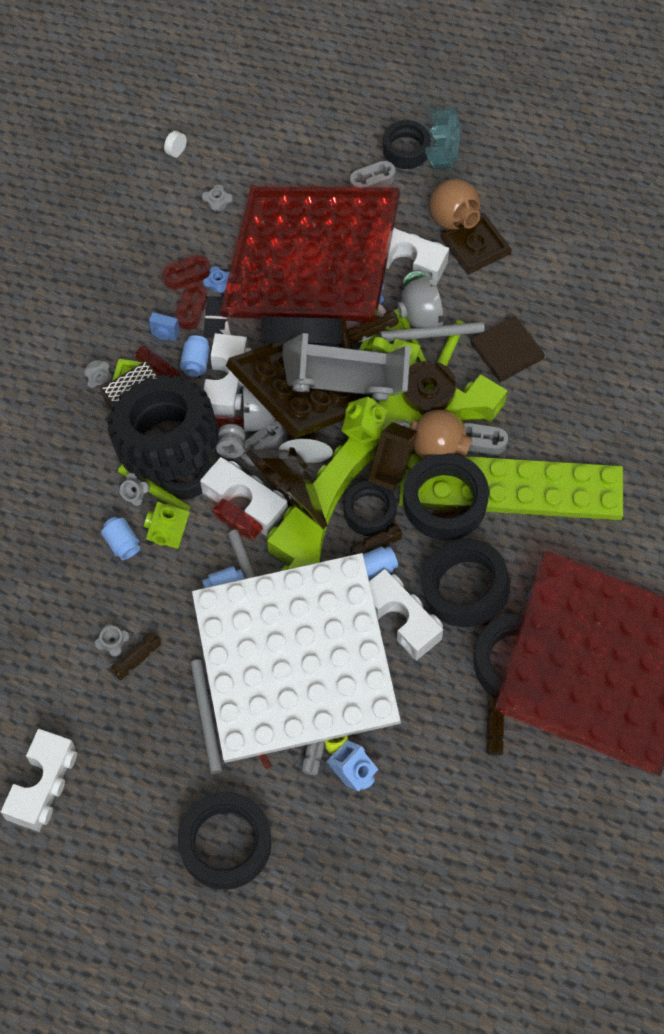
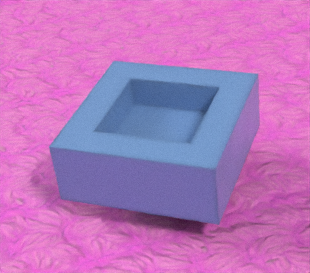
(164, 327)

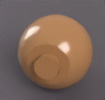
(455, 204)
(440, 434)

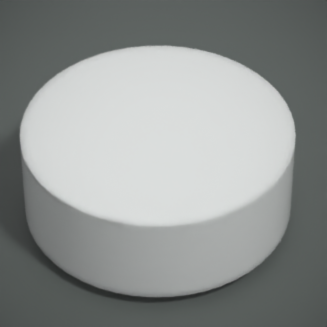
(175, 144)

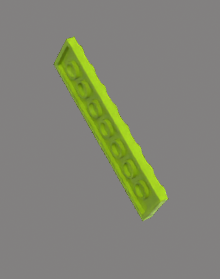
(532, 488)

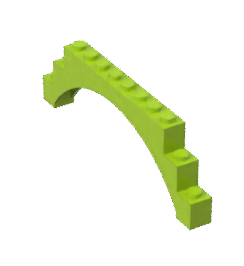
(298, 538)

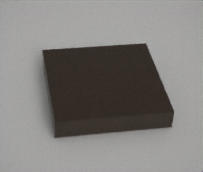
(477, 245)
(507, 349)

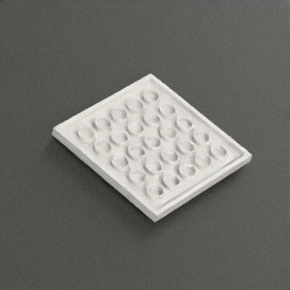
(295, 658)

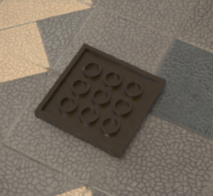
(298, 412)

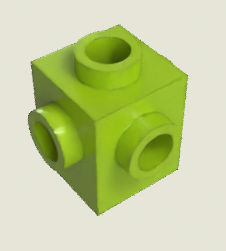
(364, 420)
(166, 525)

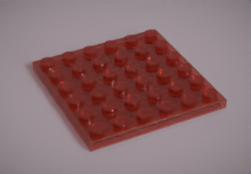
(311, 253)
(590, 663)

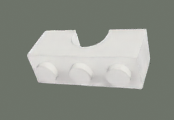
(427, 255)
(225, 392)
(228, 481)
(421, 629)
(32, 805)

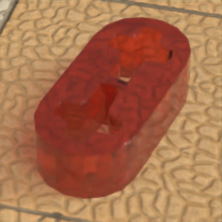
(186, 272)
(186, 304)
(237, 519)

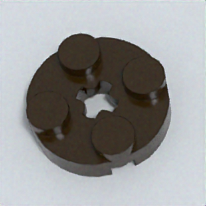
(442, 393)

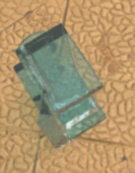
(447, 138)

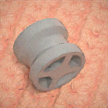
(230, 441)

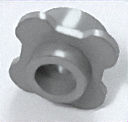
(217, 203)
(97, 373)
(127, 492)
(108, 632)

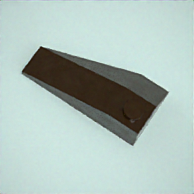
(290, 478)

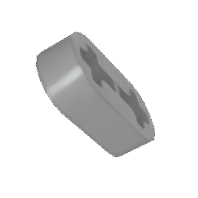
(372, 176)
(483, 436)
(269, 439)

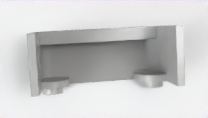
(345, 369)

